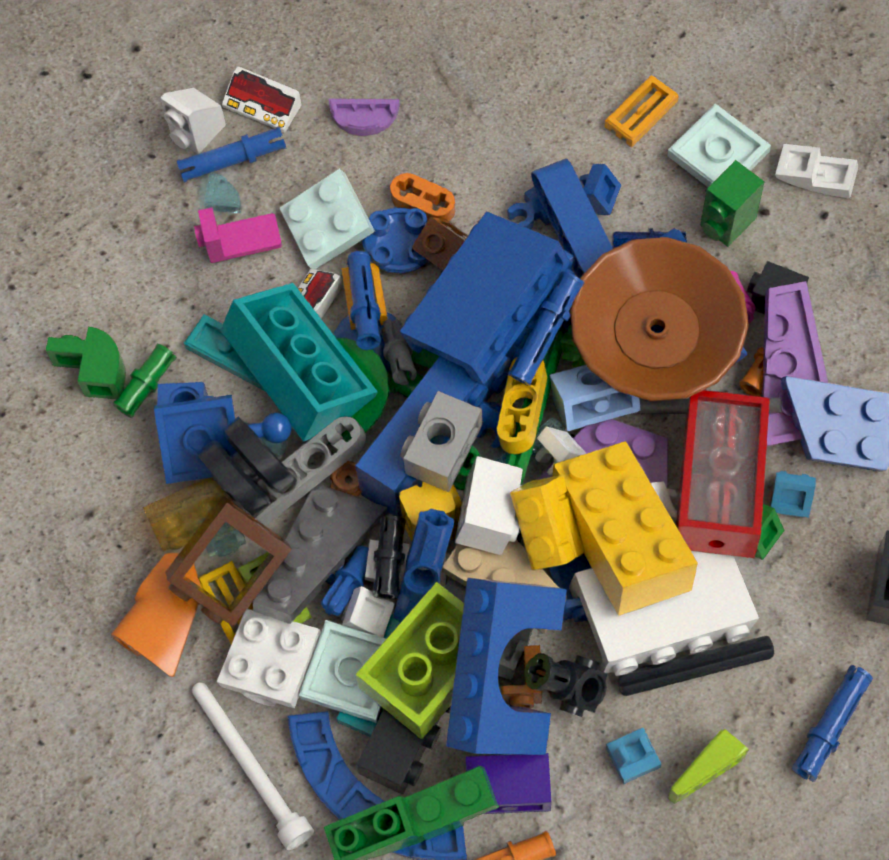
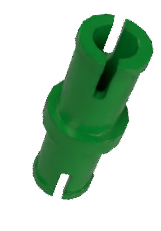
(144, 380)

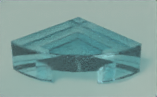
(221, 195)

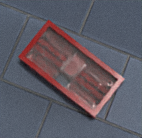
(723, 473)

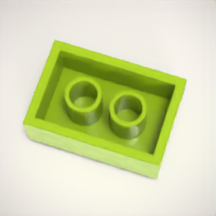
(417, 662)

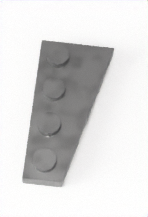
(320, 541)

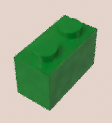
(731, 203)

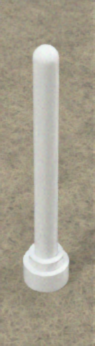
(292, 828)

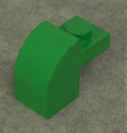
(98, 358)

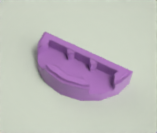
(364, 116)

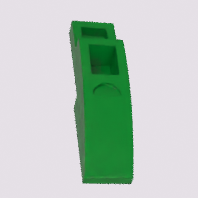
(412, 818)

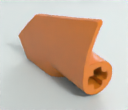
(159, 619)

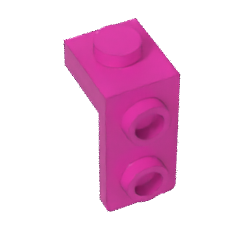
(236, 237)

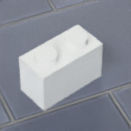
(487, 507)

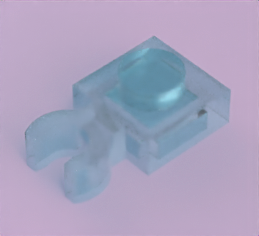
(225, 541)

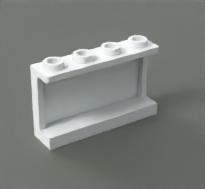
(692, 621)

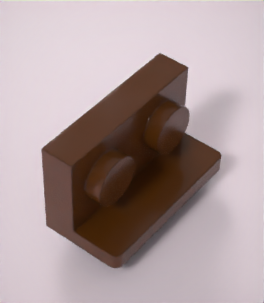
(439, 241)

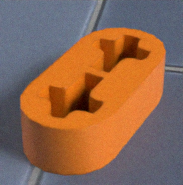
(423, 196)

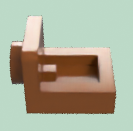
(521, 694)

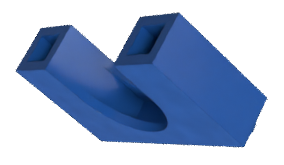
(491, 617)

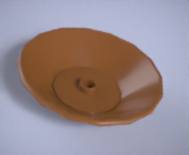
(663, 286)

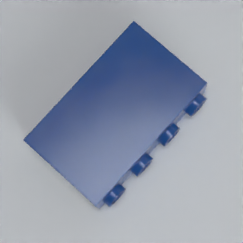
(486, 295)

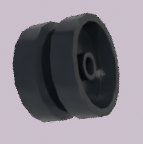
(243, 470)

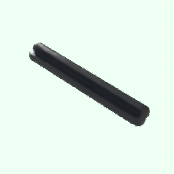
(696, 665)

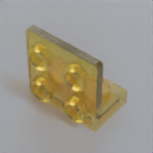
(180, 514)

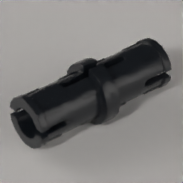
(389, 557)

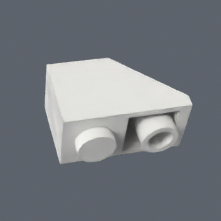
(192, 118)

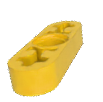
(527, 417)

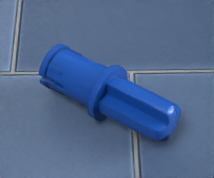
(345, 582)

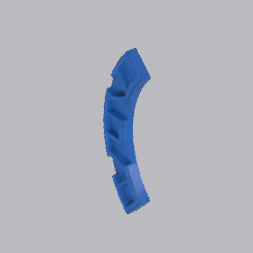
(345, 793)

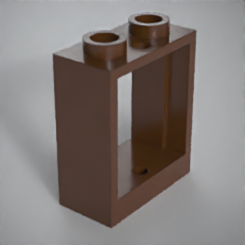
(249, 526)

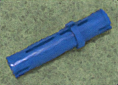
(231, 154)
(365, 311)
(553, 314)
(825, 736)

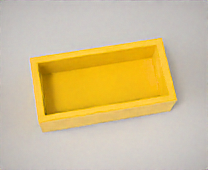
(626, 529)

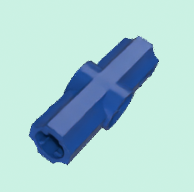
(427, 552)

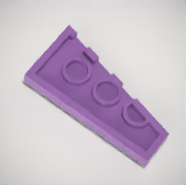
(789, 350)

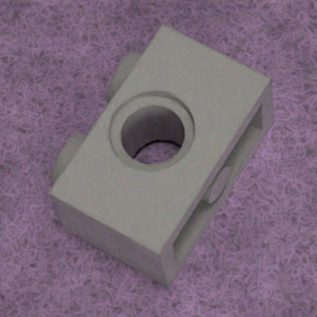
(441, 463)

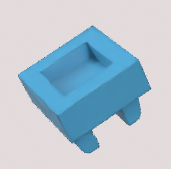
(793, 494)
(633, 755)

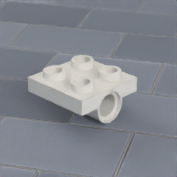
(269, 659)

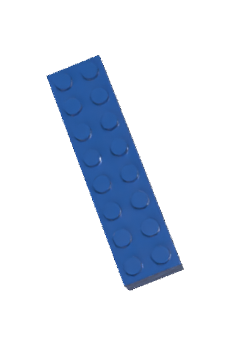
(381, 468)

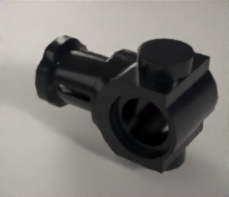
(573, 683)

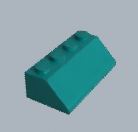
(296, 359)

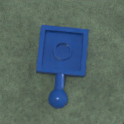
(192, 424)

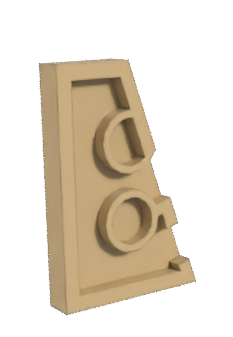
(510, 566)

